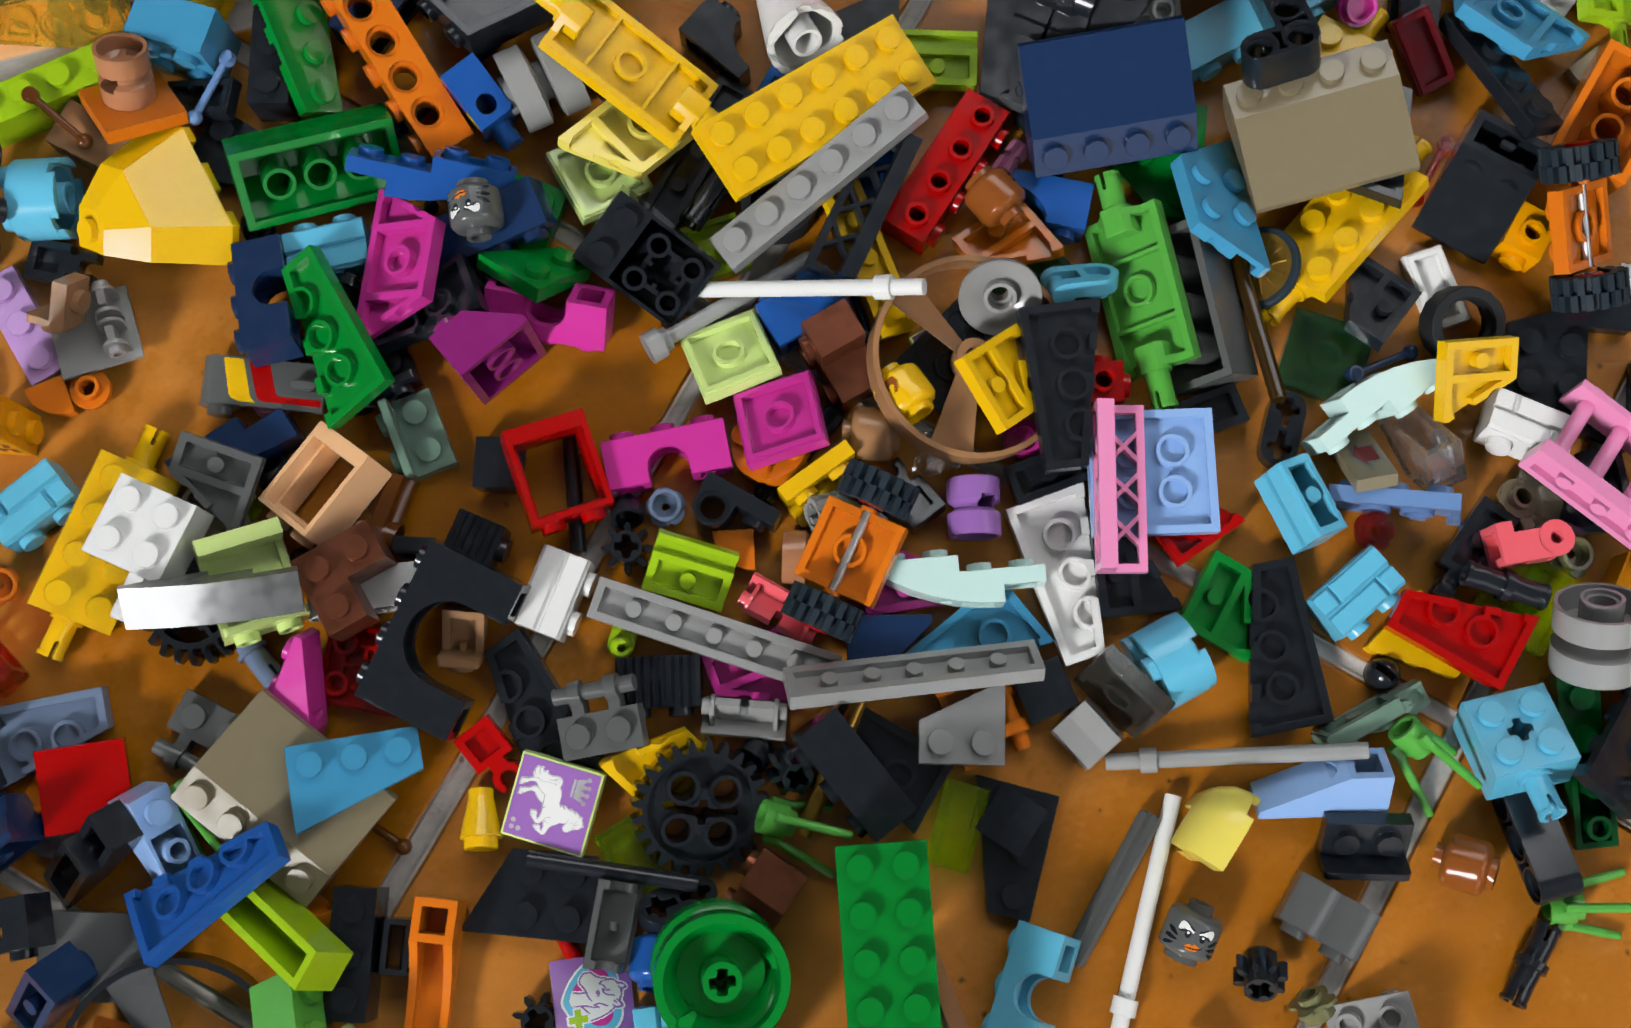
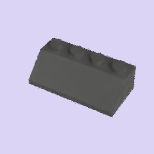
(1215, 317)

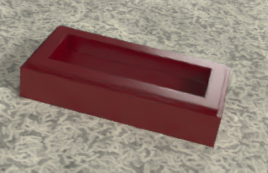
(1422, 50)

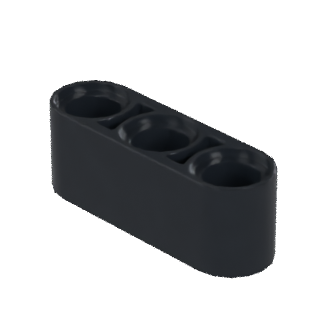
(1538, 850)

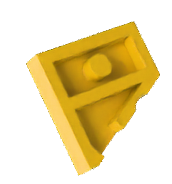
(1471, 370)

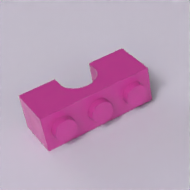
(582, 323)
(632, 457)

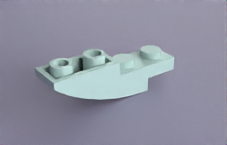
(1369, 400)
(940, 581)

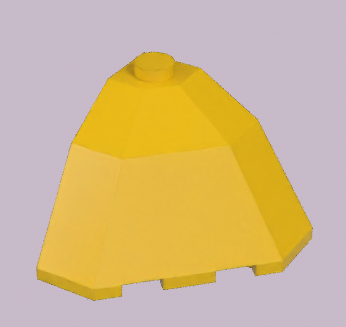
(157, 204)

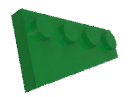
(306, 53)
(343, 352)

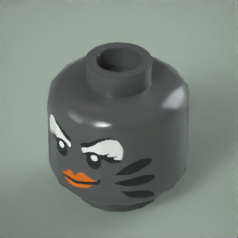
(475, 209)
(1190, 932)

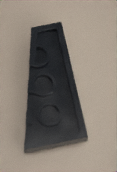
(1060, 360)
(1284, 664)
(525, 689)

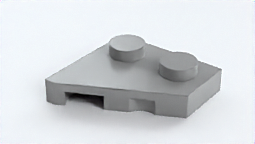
(966, 732)

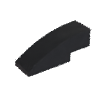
(92, 853)

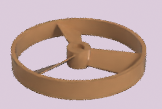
(956, 425)

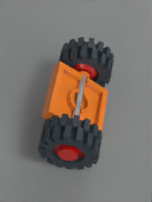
(1582, 226)
(851, 550)

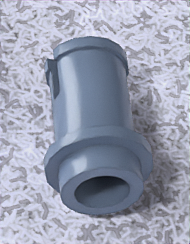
(259, 662)

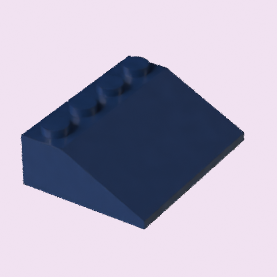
(1108, 96)

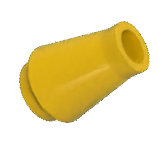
(481, 821)

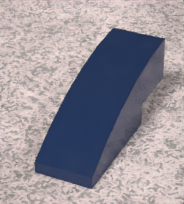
(266, 438)

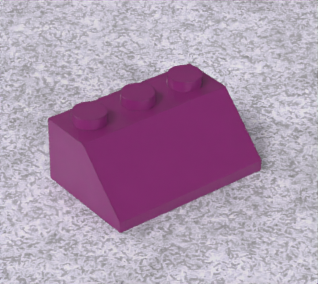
(488, 349)

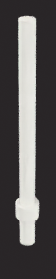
(880, 287)
(1124, 1003)

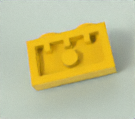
(816, 479)

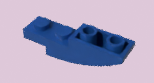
(414, 179)

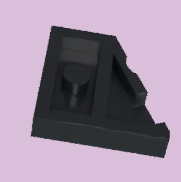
(1376, 303)
(1132, 593)

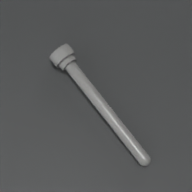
(661, 341)

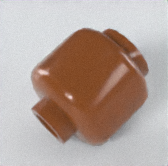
(995, 197)
(1466, 864)

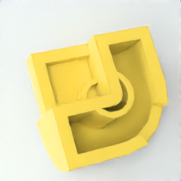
(1215, 825)

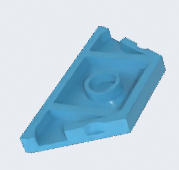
(1521, 27)
(1219, 204)

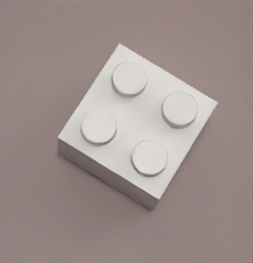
(147, 530)

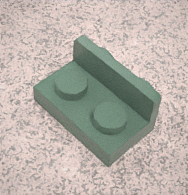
(417, 435)

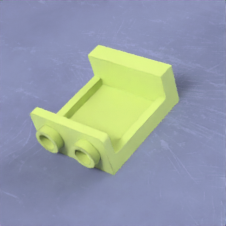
(248, 547)

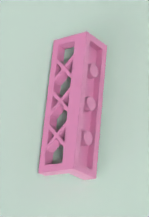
(1106, 484)

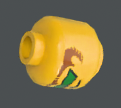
(909, 390)

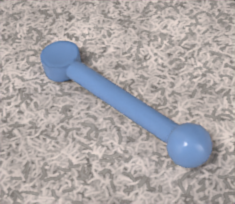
(226, 60)

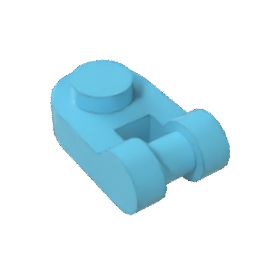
(1080, 280)

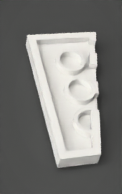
(1057, 534)

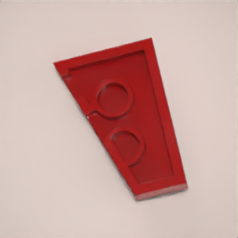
(1463, 635)

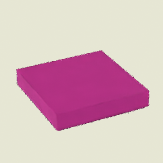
(780, 420)

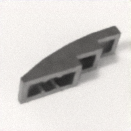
(211, 599)

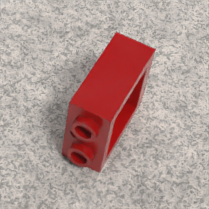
(544, 432)

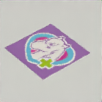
(590, 996)

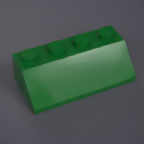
(301, 165)

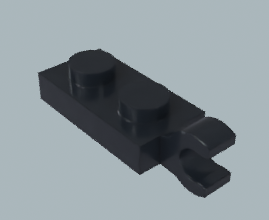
(1467, 544)

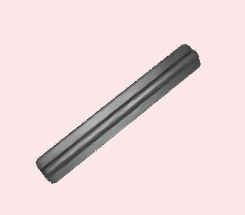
(1114, 883)

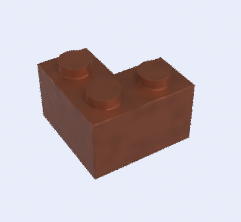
(837, 349)
(334, 577)
(768, 885)

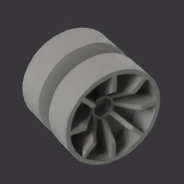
(534, 84)
(1591, 636)

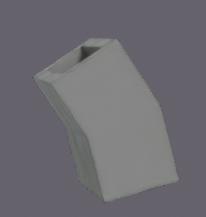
(1087, 734)

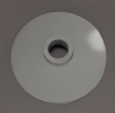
(994, 312)

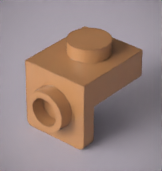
(67, 305)
(462, 638)

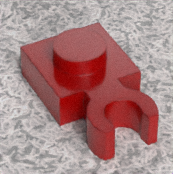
(485, 747)

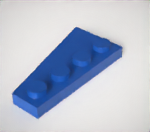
(194, 898)

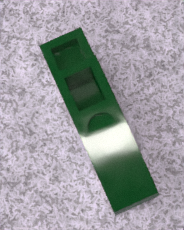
(1587, 817)

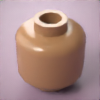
(870, 434)

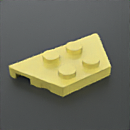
(618, 142)

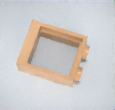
(304, 473)

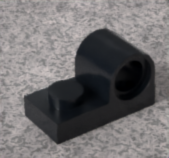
(755, 512)

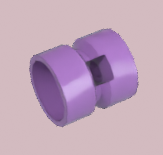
(973, 507)

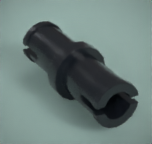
(1505, 584)
(1530, 964)

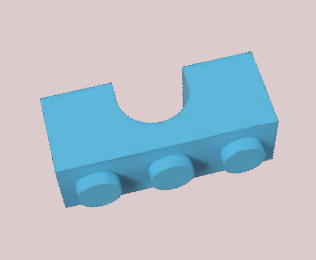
(1032, 957)

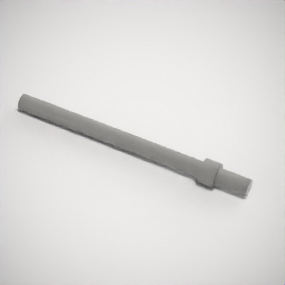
(1150, 759)

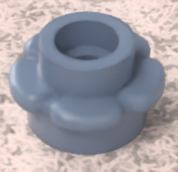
(665, 496)

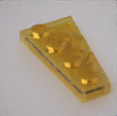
(60, 21)

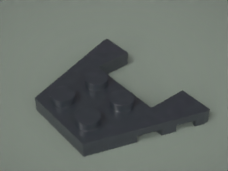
(1555, 354)

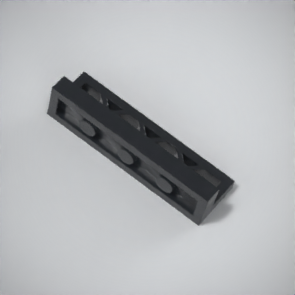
(869, 223)

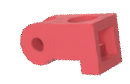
(1526, 547)

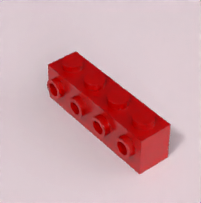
(943, 171)

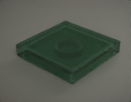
(1318, 355)

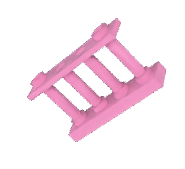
(1572, 480)

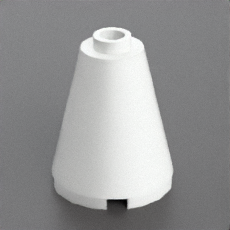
(798, 31)

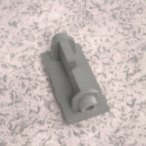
(744, 718)

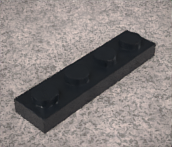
(1503, 79)
(689, 166)

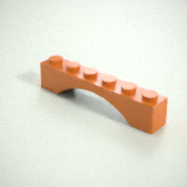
(434, 960)

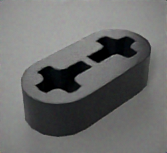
(1290, 433)
(670, 902)

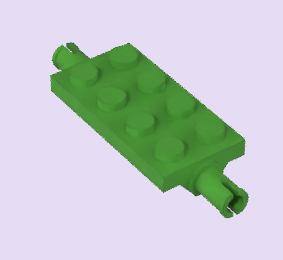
(1150, 308)

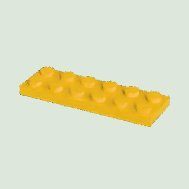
(809, 107)

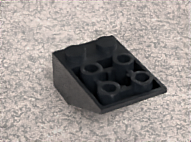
(1480, 187)
(646, 257)

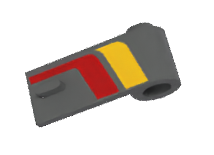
(236, 383)

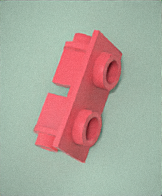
(765, 600)

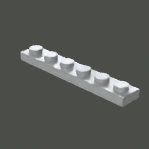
(819, 178)
(701, 630)
(912, 674)

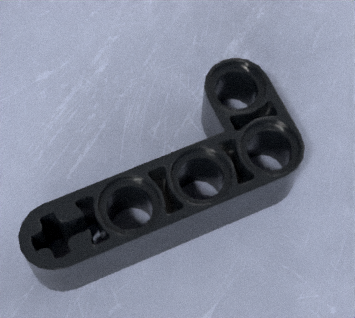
(1284, 48)

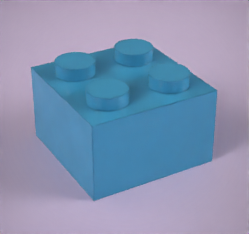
(182, 36)

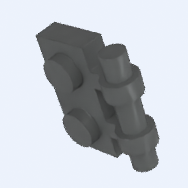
(197, 721)
(600, 731)

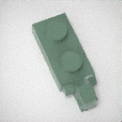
(1373, 714)

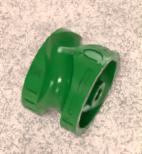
(714, 937)

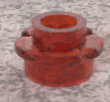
(1363, 533)

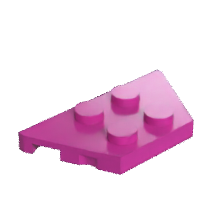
(399, 264)

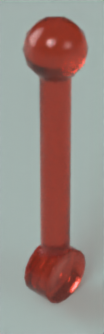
(1443, 146)

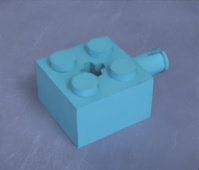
(1518, 746)

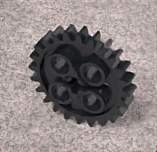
(693, 845)

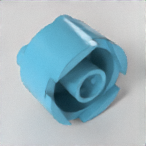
(42, 198)
(1171, 658)

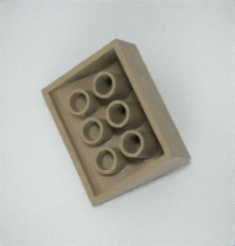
(1322, 130)
(246, 784)

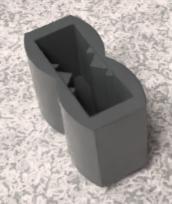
(1326, 917)

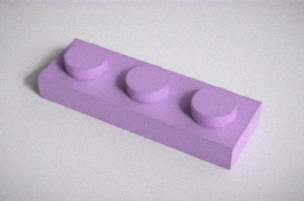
(27, 340)

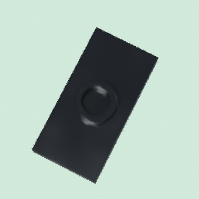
(220, 106)

